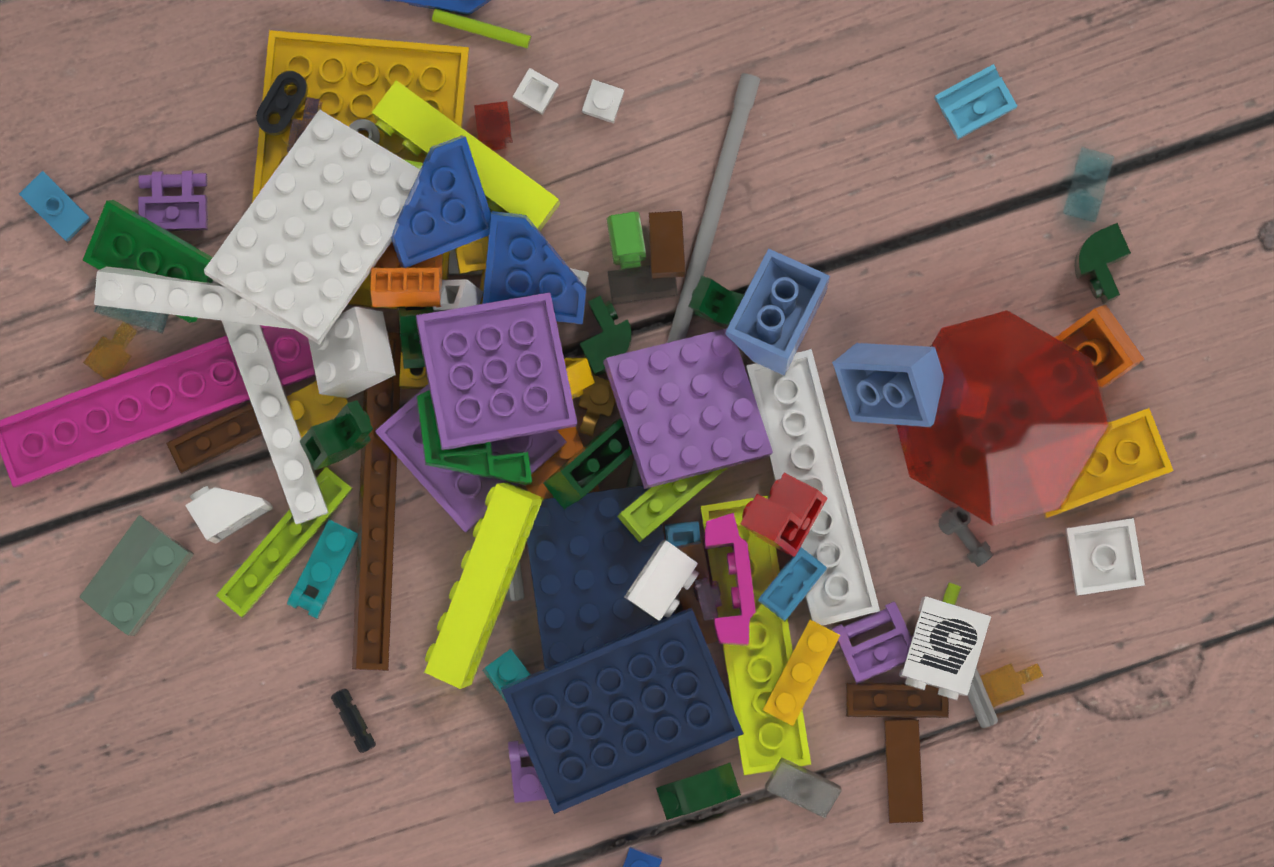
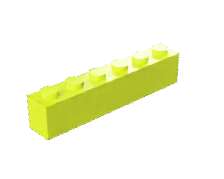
(424, 127)
(483, 584)

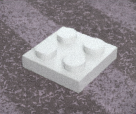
(1104, 557)

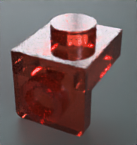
(493, 125)

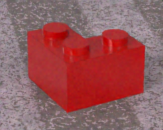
(786, 515)

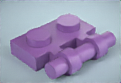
(174, 212)

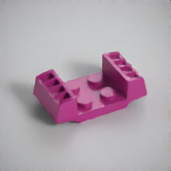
(724, 533)

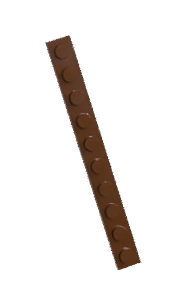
(376, 527)

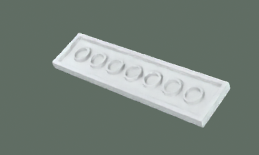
(807, 450)

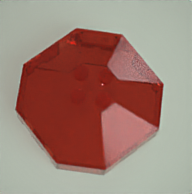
(1010, 420)

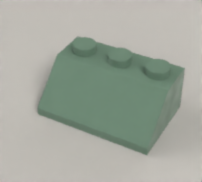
(136, 576)

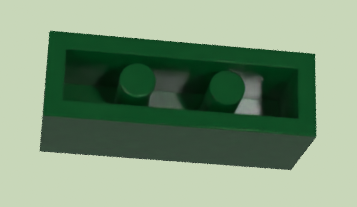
(590, 465)

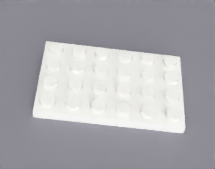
(316, 227)

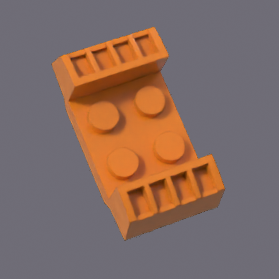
(406, 287)

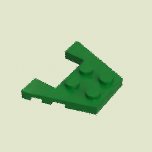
(469, 459)

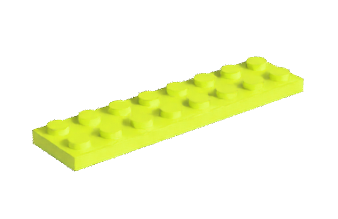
(756, 667)

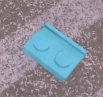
(975, 102)

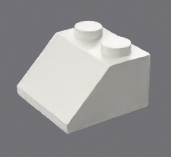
(224, 511)
(662, 580)

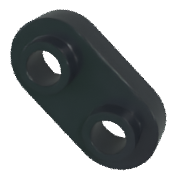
(280, 103)

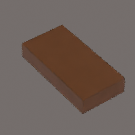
(667, 244)

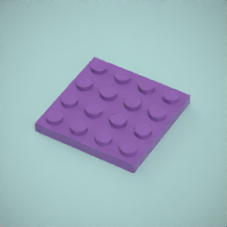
(496, 371)
(687, 408)
(459, 492)

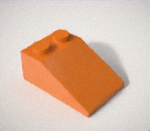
(1105, 341)

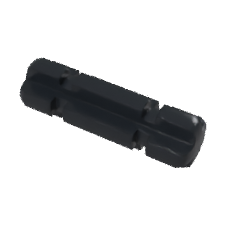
(353, 720)

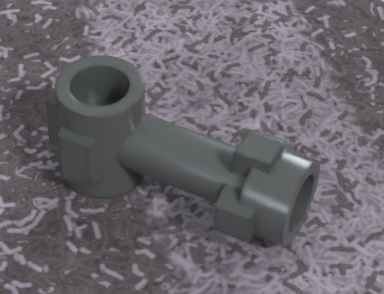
(956, 521)

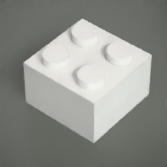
(353, 354)

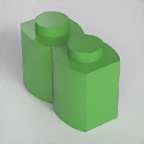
(626, 239)

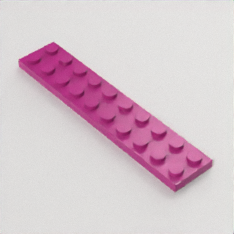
(139, 405)

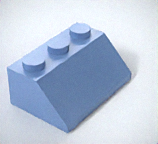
(777, 310)
(890, 383)

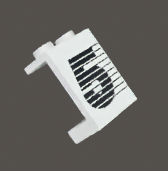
(945, 648)

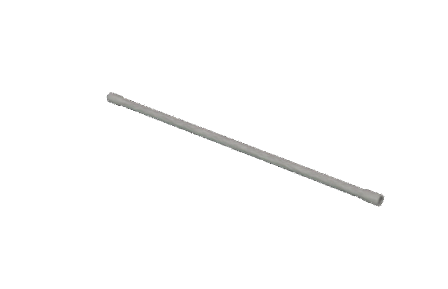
(743, 104)

